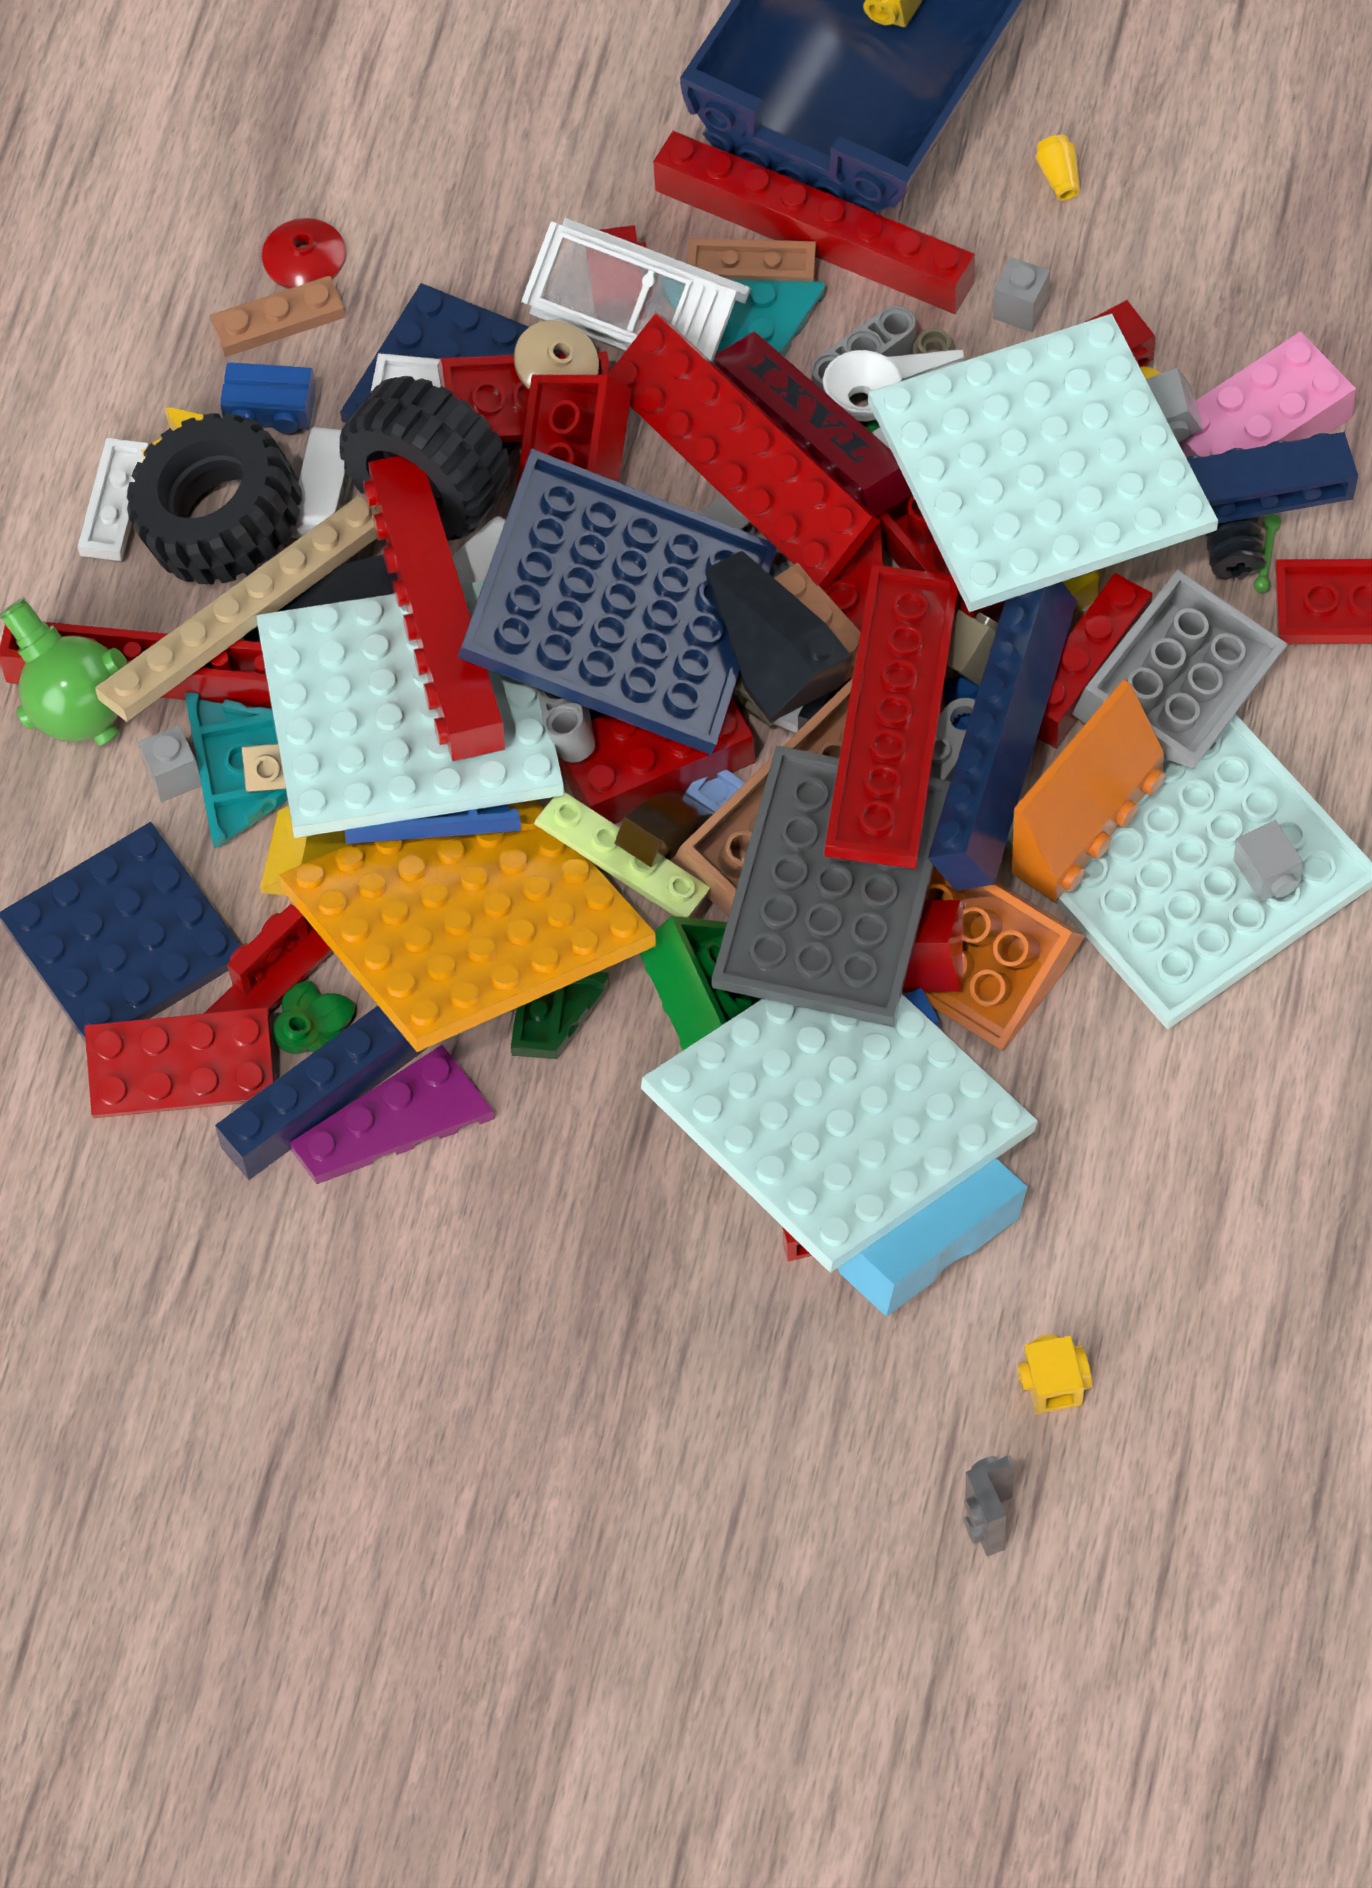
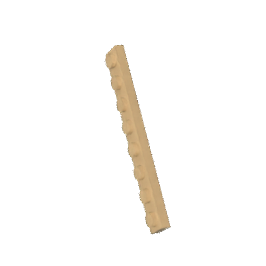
(235, 611)

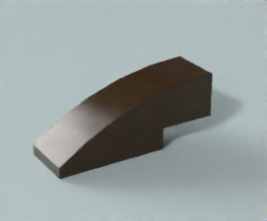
(661, 826)

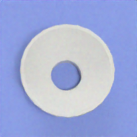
(858, 373)

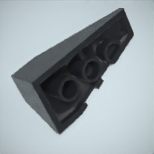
(778, 641)

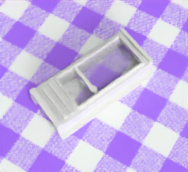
(617, 286)

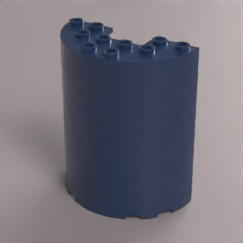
(837, 94)

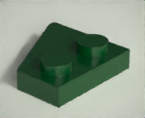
(551, 1021)

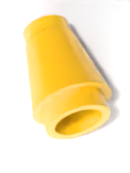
(1059, 165)

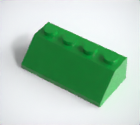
(683, 973)

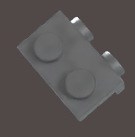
(985, 1488)

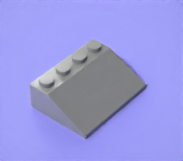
(1189, 666)

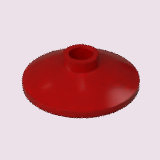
(297, 266)

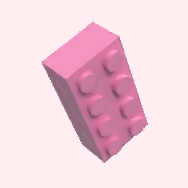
(1275, 398)

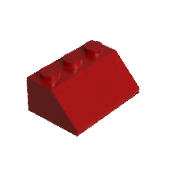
(577, 421)

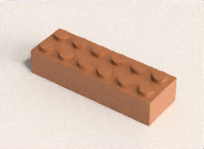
(720, 845)

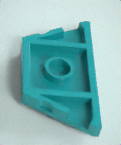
(773, 311)
(218, 742)

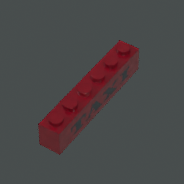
(816, 422)

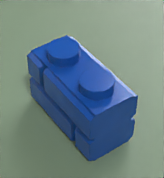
(270, 395)

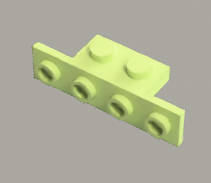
(595, 838)

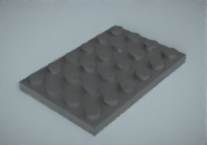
(818, 925)

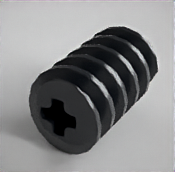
(1236, 548)

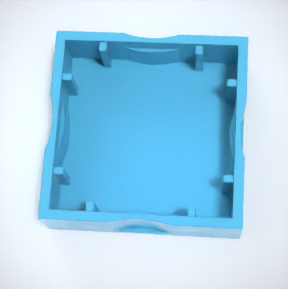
(935, 1237)

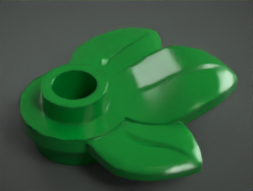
(316, 1015)

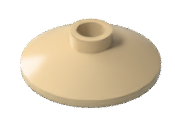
(536, 356)

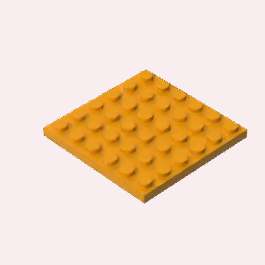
(465, 922)

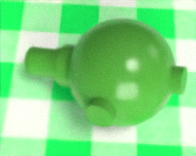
(61, 679)

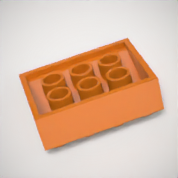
(1086, 795)
(1009, 959)

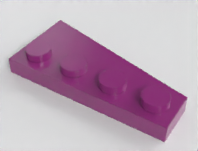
(408, 1108)

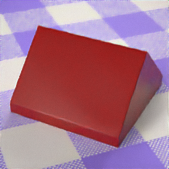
(938, 949)

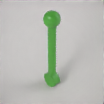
(1271, 524)

